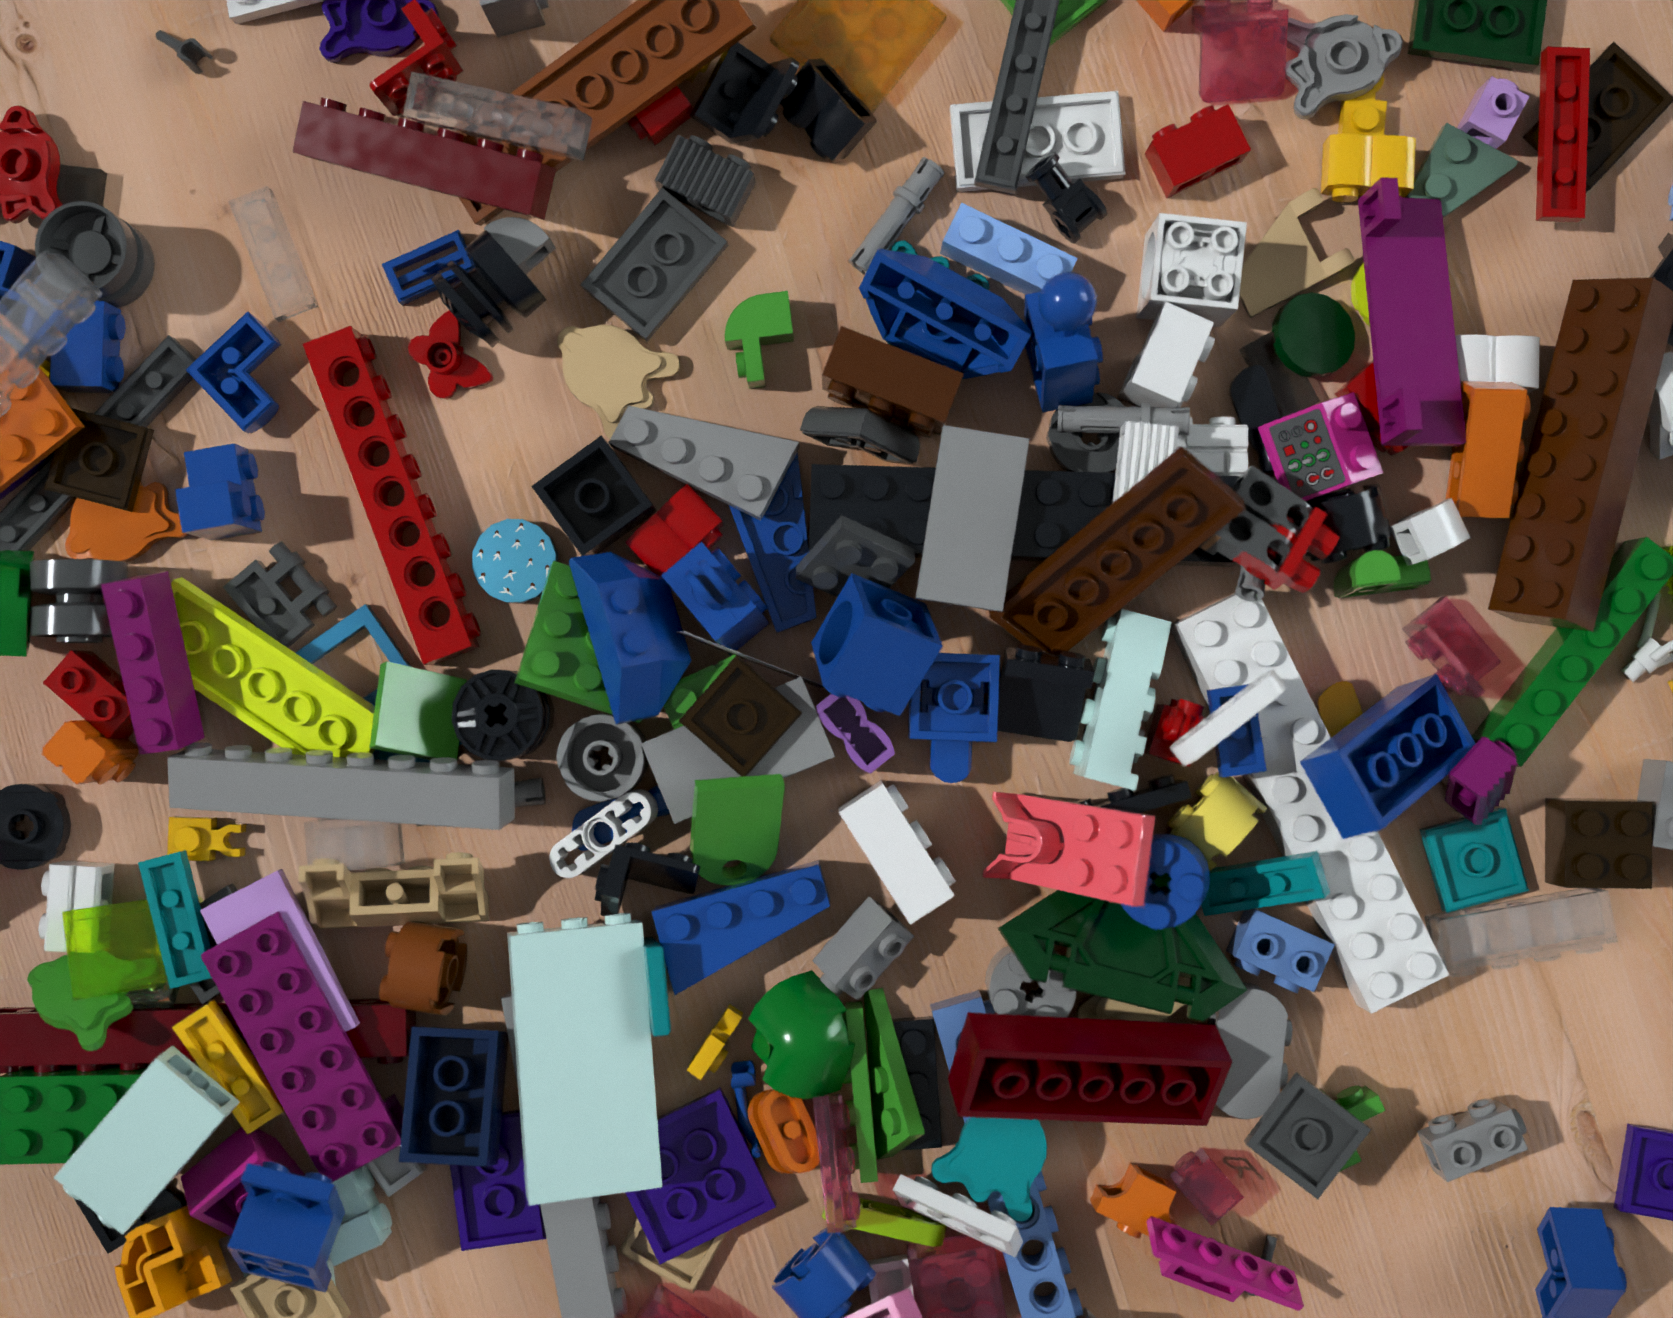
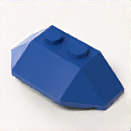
(942, 315)
(631, 632)

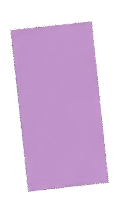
(260, 901)

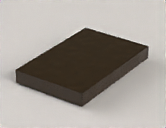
(1620, 109)

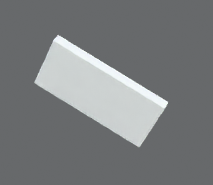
(1077, 127)

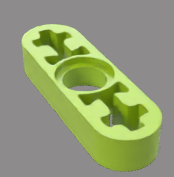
(898, 1223)

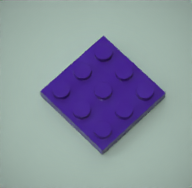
(706, 1179)

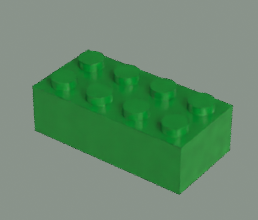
(56, 1111)

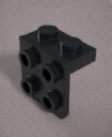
(744, 95)
(1042, 692)
(638, 864)

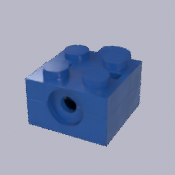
(721, 605)
(955, 711)

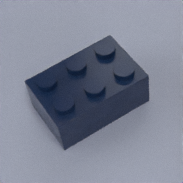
(454, 1096)

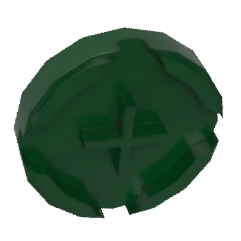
(1313, 335)

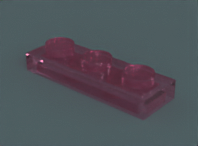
(836, 1163)

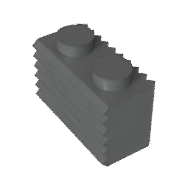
(706, 179)

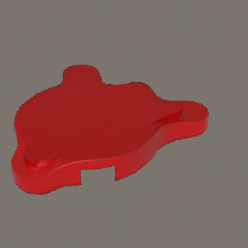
(27, 167)

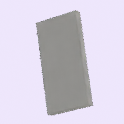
(972, 518)
(682, 758)

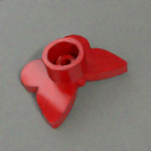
(447, 359)

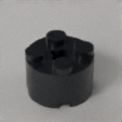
(1356, 519)

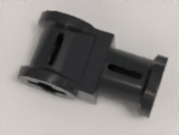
(1069, 200)

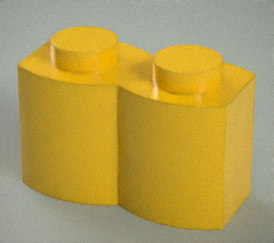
(1358, 161)

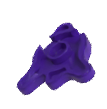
(368, 28)

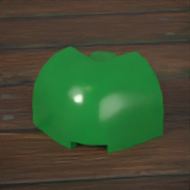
(15, 602)
(802, 1037)

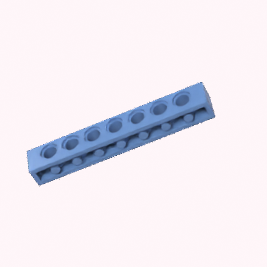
(1024, 1270)

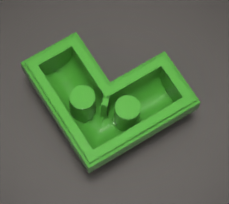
(1379, 573)

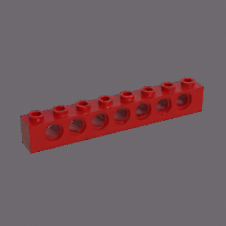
(330, 359)

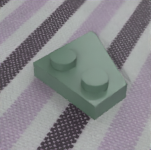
(1458, 169)

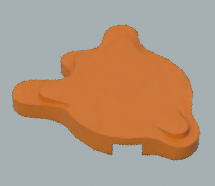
(118, 534)

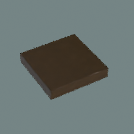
(101, 461)
(740, 716)

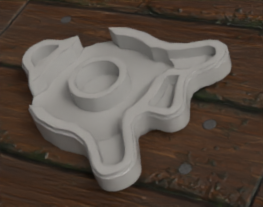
(1336, 60)

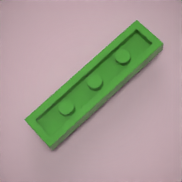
(860, 1106)

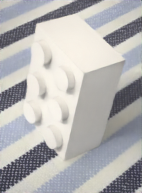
(898, 850)

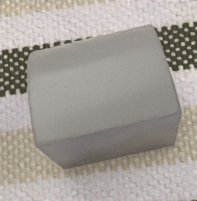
(521, 240)

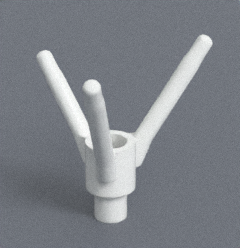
(1650, 653)

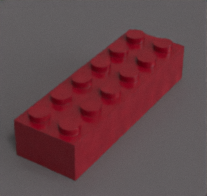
(1087, 1070)

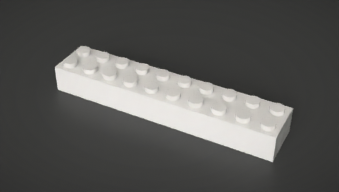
(1368, 912)

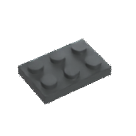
(654, 264)

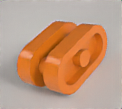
(784, 1132)

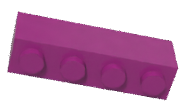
(153, 662)

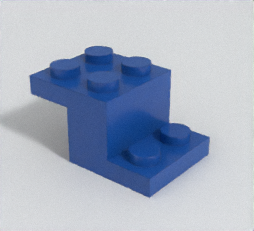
(287, 1226)

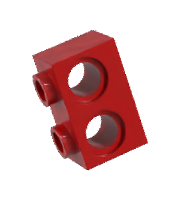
(93, 692)

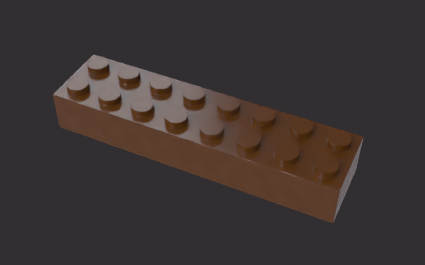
(1583, 452)

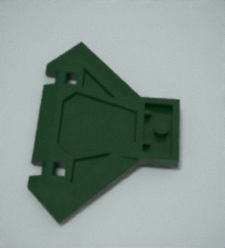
(1122, 958)

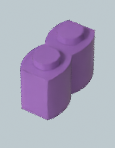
(863, 739)

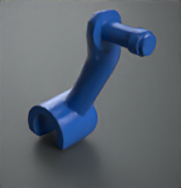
(745, 1076)

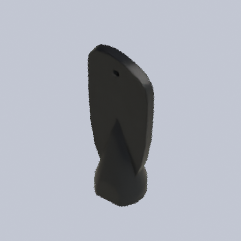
(1254, 407)

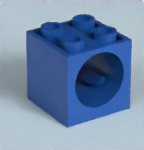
(875, 645)

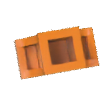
(1135, 1200)

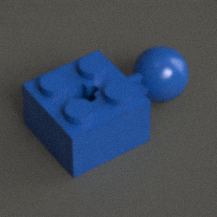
(1061, 345)

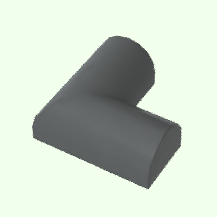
(861, 430)

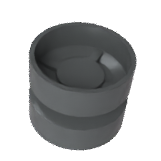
(101, 247)
(79, 604)

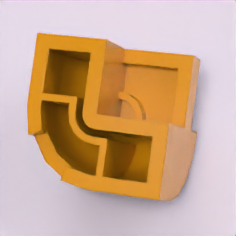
(170, 1264)

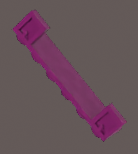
(1410, 318)
(303, 1049)

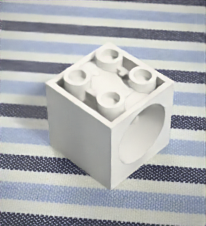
(1192, 266)

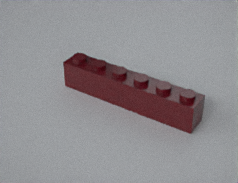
(425, 159)

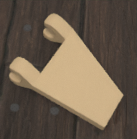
(1286, 260)

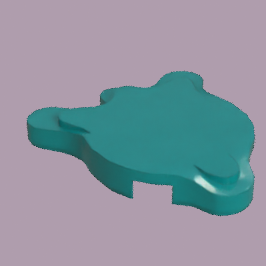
(996, 1157)

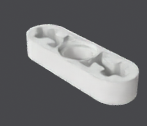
(1228, 717)
(586, 830)

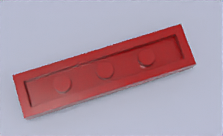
(1563, 134)

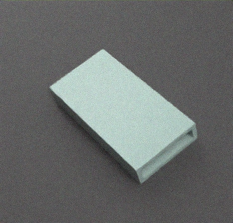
(584, 1059)

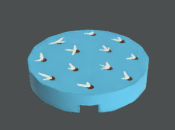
(513, 560)

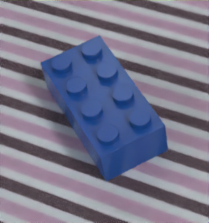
(1388, 757)

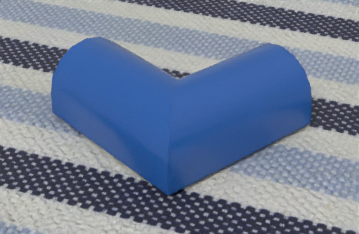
(227, 368)

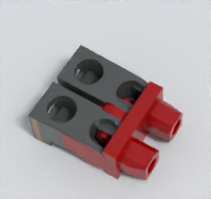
(1274, 534)

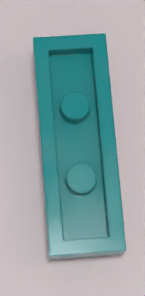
(1265, 883)
(176, 917)

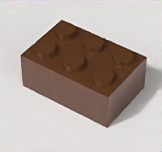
(890, 382)

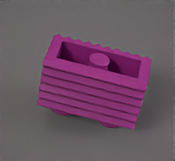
(1481, 779)

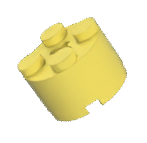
(1218, 818)

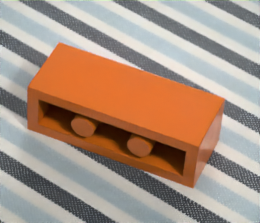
(1486, 465)

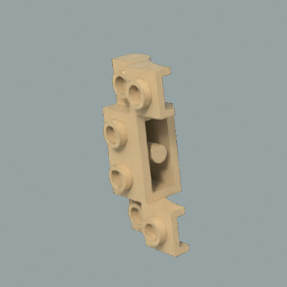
(381, 897)

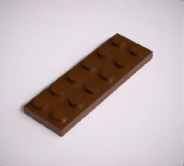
(1119, 554)

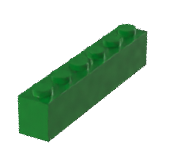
(1575, 655)

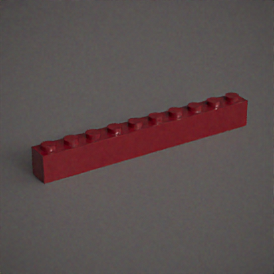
(149, 1032)

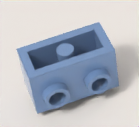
(1280, 949)

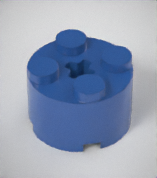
(1187, 887)
(823, 1277)

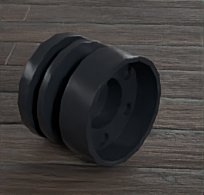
(488, 289)
(528, 716)

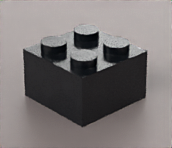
(594, 498)

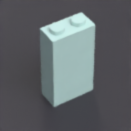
(146, 1140)

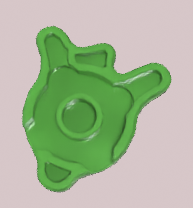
(84, 1017)

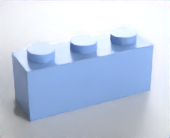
(1003, 251)

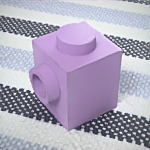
(1493, 111)

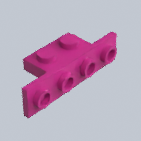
(1218, 1267)

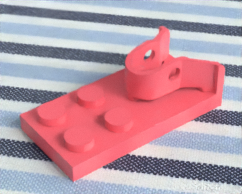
(1074, 848)

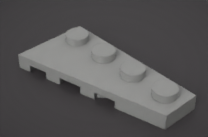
(713, 458)

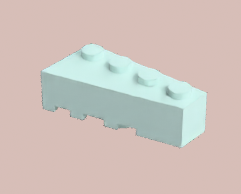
(1121, 698)

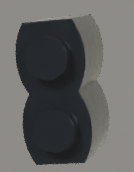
(827, 111)

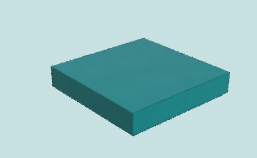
(1473, 861)
(656, 987)

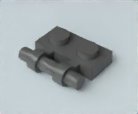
(270, 605)

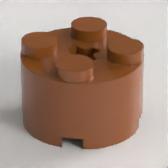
(424, 967)

